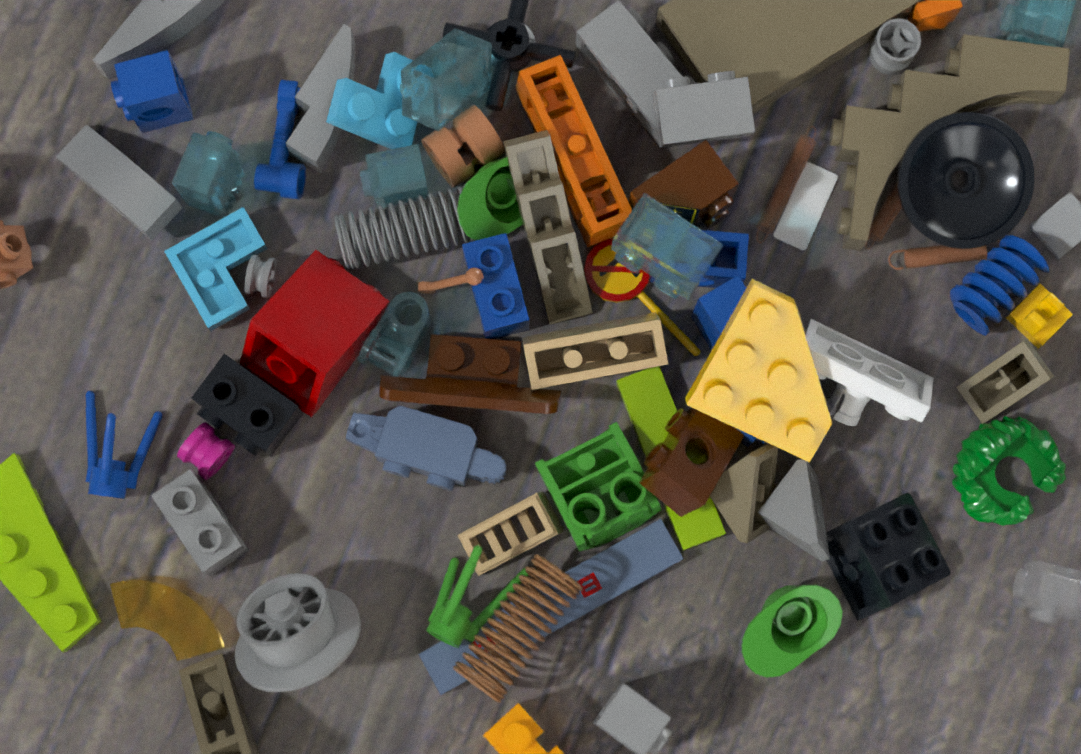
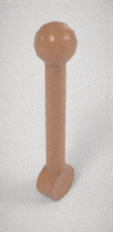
(473, 277)

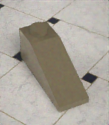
(217, 708)

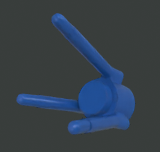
(106, 475)

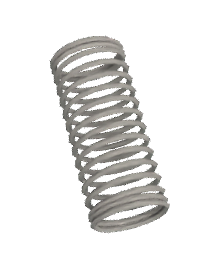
(353, 260)

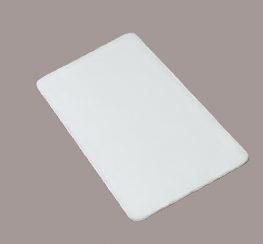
(805, 206)

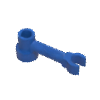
(280, 175)

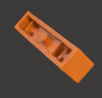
(581, 160)

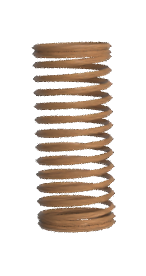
(488, 683)

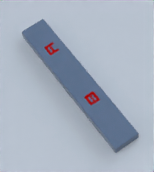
(601, 580)

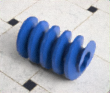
(995, 280)

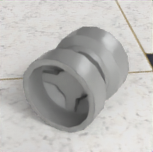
(898, 37)

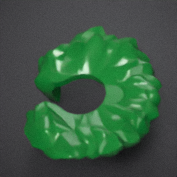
(977, 463)

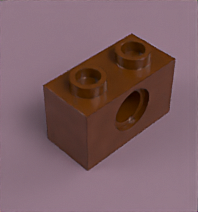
(686, 482)

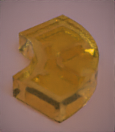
(168, 614)

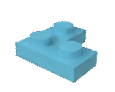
(376, 112)
(205, 264)

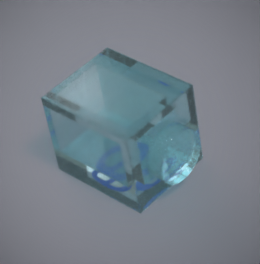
(394, 176)

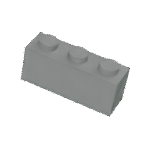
(628, 60)

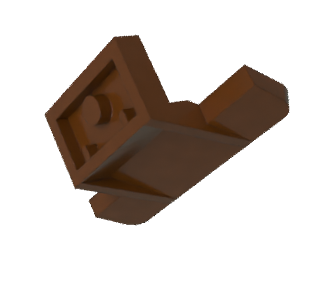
(472, 376)

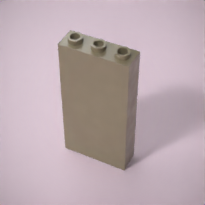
(772, 40)

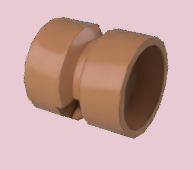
(476, 136)

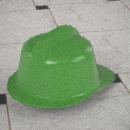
(489, 202)
(790, 628)

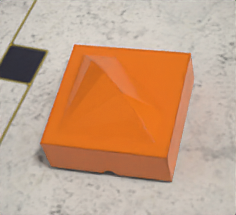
(934, 14)

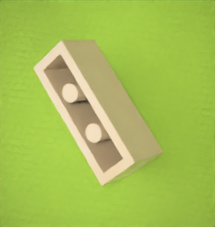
(595, 350)

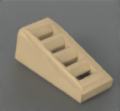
(545, 513)

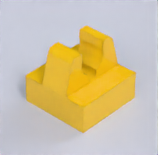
(1039, 315)

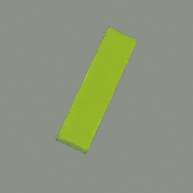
(649, 410)

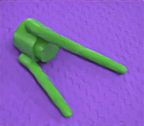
(450, 619)

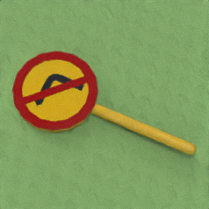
(618, 284)

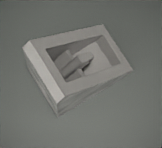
(797, 511)

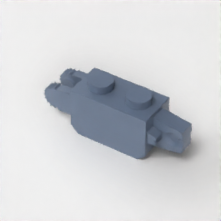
(426, 445)

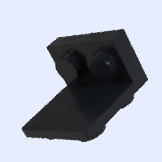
(884, 556)

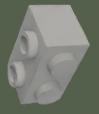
(703, 110)

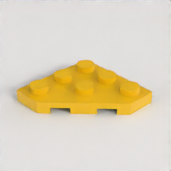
(764, 375)

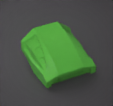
(591, 480)

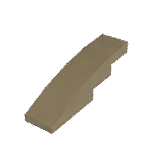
(548, 227)

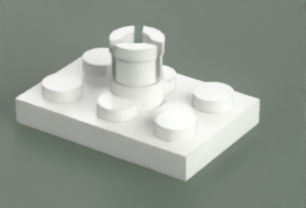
(866, 375)

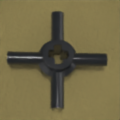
(520, 55)

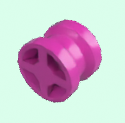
(205, 450)

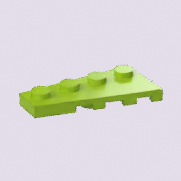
(36, 564)

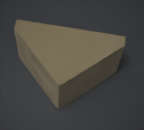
(1005, 381)
(745, 490)

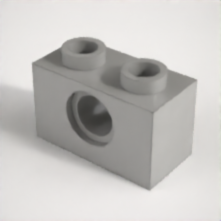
(200, 522)
(634, 721)

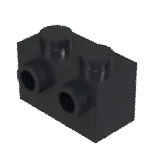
(247, 406)

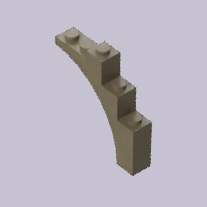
(981, 76)

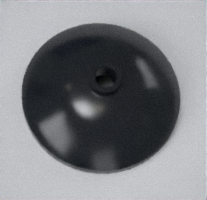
(995, 184)

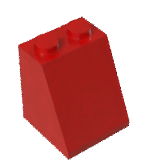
(312, 331)

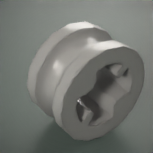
(260, 276)

